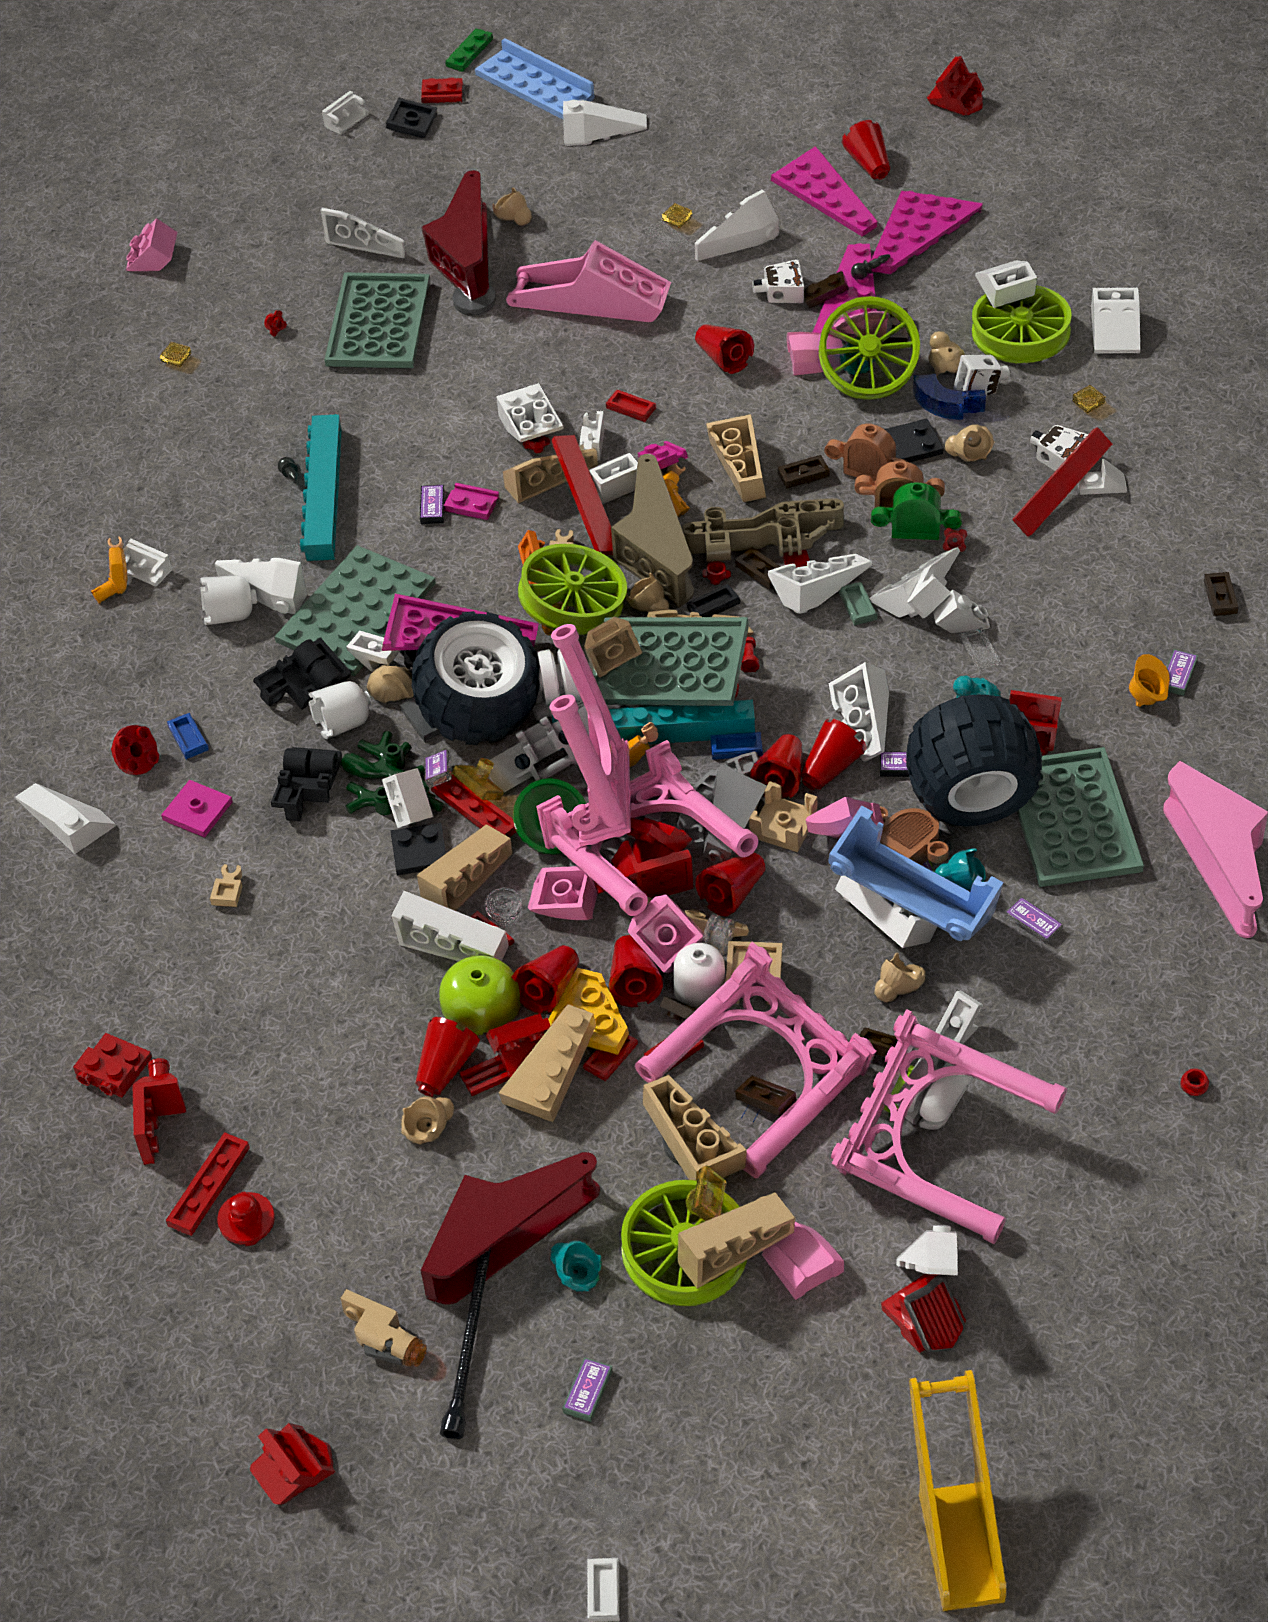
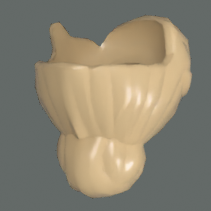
(513, 207)
(944, 353)
(973, 449)
(648, 595)
(898, 979)
(426, 1111)

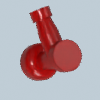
(750, 662)

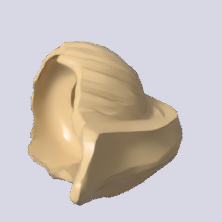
(390, 683)

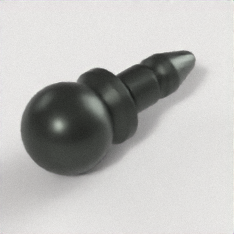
(861, 270)
(288, 468)

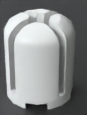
(938, 1098)

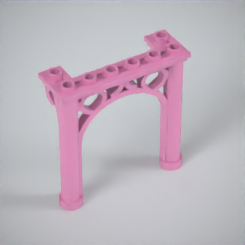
(600, 755)
(663, 781)
(853, 1056)
(848, 1155)

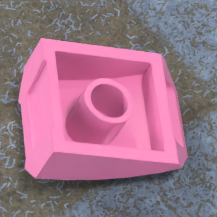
(858, 319)
(805, 352)
(836, 817)
(563, 894)
(664, 931)
(803, 1260)

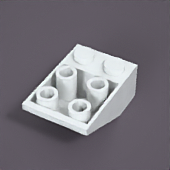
(1116, 320)
(527, 413)

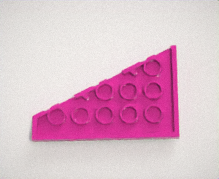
(919, 223)

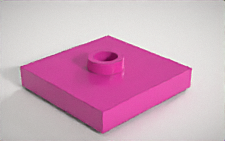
(197, 808)

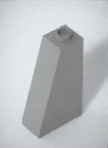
(737, 798)

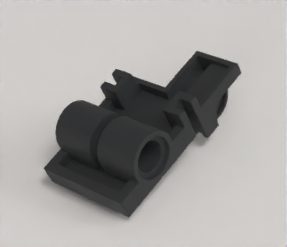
(305, 671)
(305, 777)

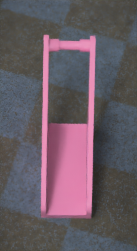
(593, 285)
(1221, 838)

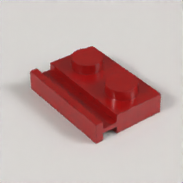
(442, 90)

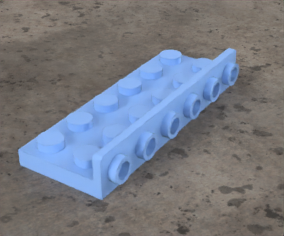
(534, 78)

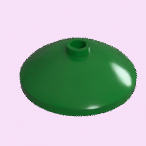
(526, 815)

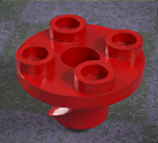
(135, 750)
(246, 1218)

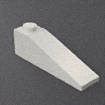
(863, 702)

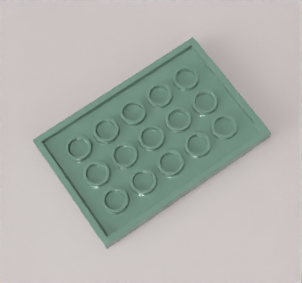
(377, 320)
(353, 600)
(680, 662)
(1078, 821)

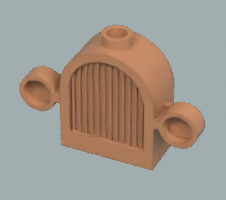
(865, 451)
(890, 479)
(914, 835)

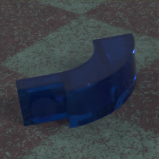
(946, 402)

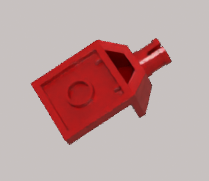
(654, 876)
(154, 1097)

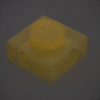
(677, 215)
(175, 354)
(1088, 398)

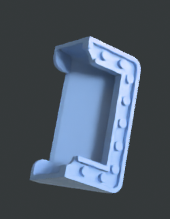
(909, 884)

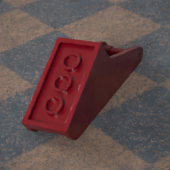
(460, 239)
(503, 1218)

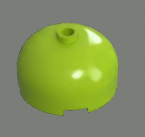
(479, 994)

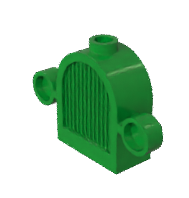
(916, 513)

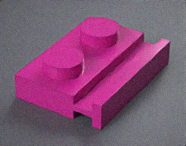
(666, 454)
(471, 501)

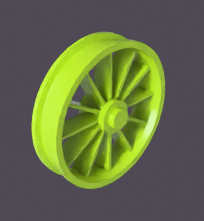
(1022, 324)
(869, 347)
(571, 587)
(669, 1245)

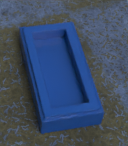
(187, 736)
(734, 745)

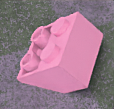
(152, 248)

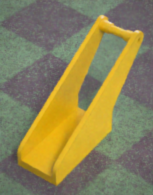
(960, 1517)

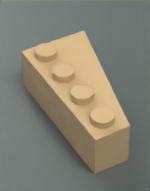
(738, 452)
(549, 1068)
(691, 1131)

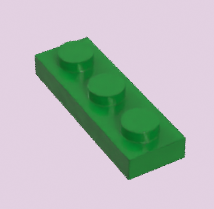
(469, 49)

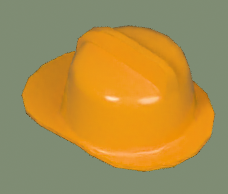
(1149, 681)

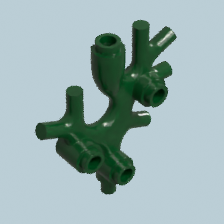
(390, 762)

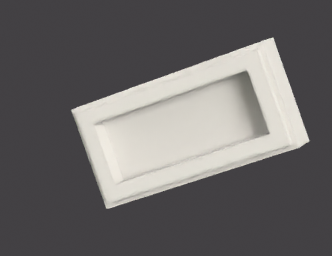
(603, 1590)

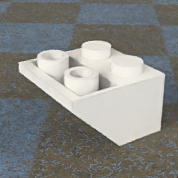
(1008, 282)
(615, 477)

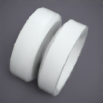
(555, 676)

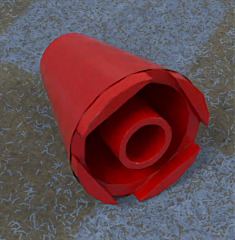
(867, 148)
(726, 346)
(831, 754)
(781, 765)
(729, 882)
(633, 974)
(546, 978)
(443, 1054)

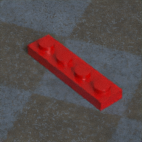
(473, 807)
(207, 1184)

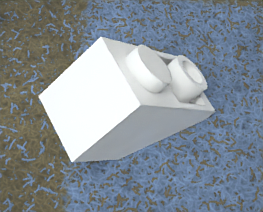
(960, 614)

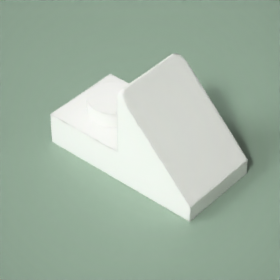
(1103, 482)
(928, 592)
(369, 652)
(959, 1018)

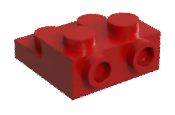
(111, 1065)

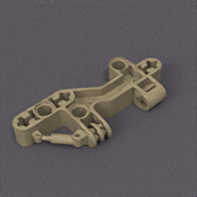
(776, 526)

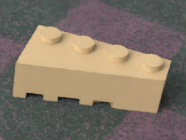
(464, 868)
(733, 1238)

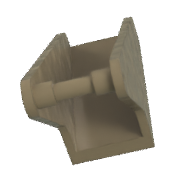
(652, 536)

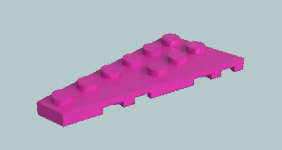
(821, 186)
(857, 288)
(415, 618)

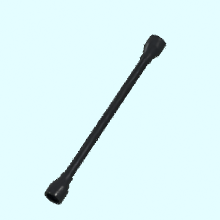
(454, 1421)

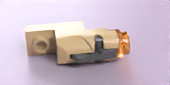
(380, 1331)

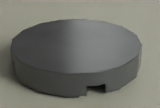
(477, 306)

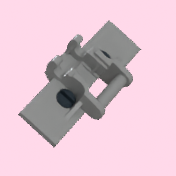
(535, 744)

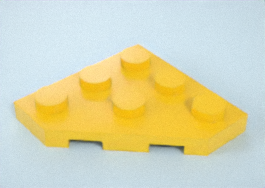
(589, 992)

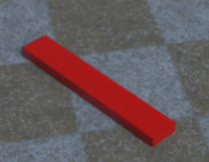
(1062, 482)
(584, 492)

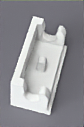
(344, 113)
(592, 433)
(146, 563)
(407, 797)

